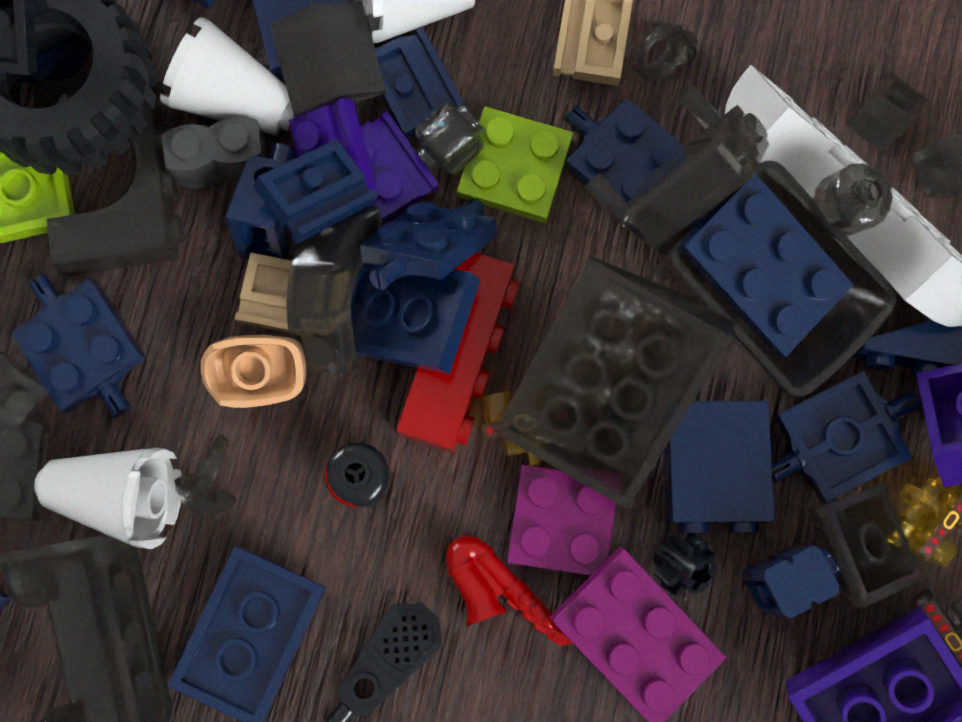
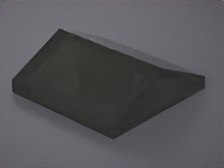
(327, 55)

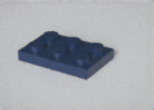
(766, 266)
(413, 319)
(247, 636)

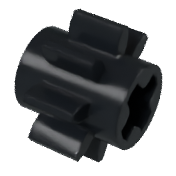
(684, 564)

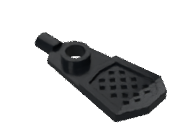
(381, 666)

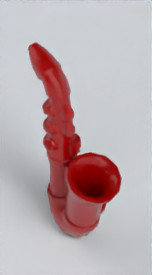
(484, 577)

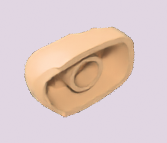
(253, 370)

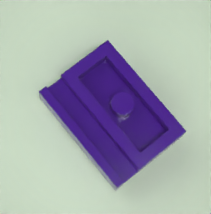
(332, 123)
(396, 168)

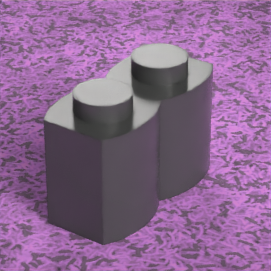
(207, 155)

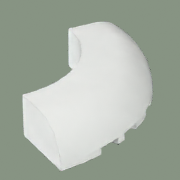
(903, 246)

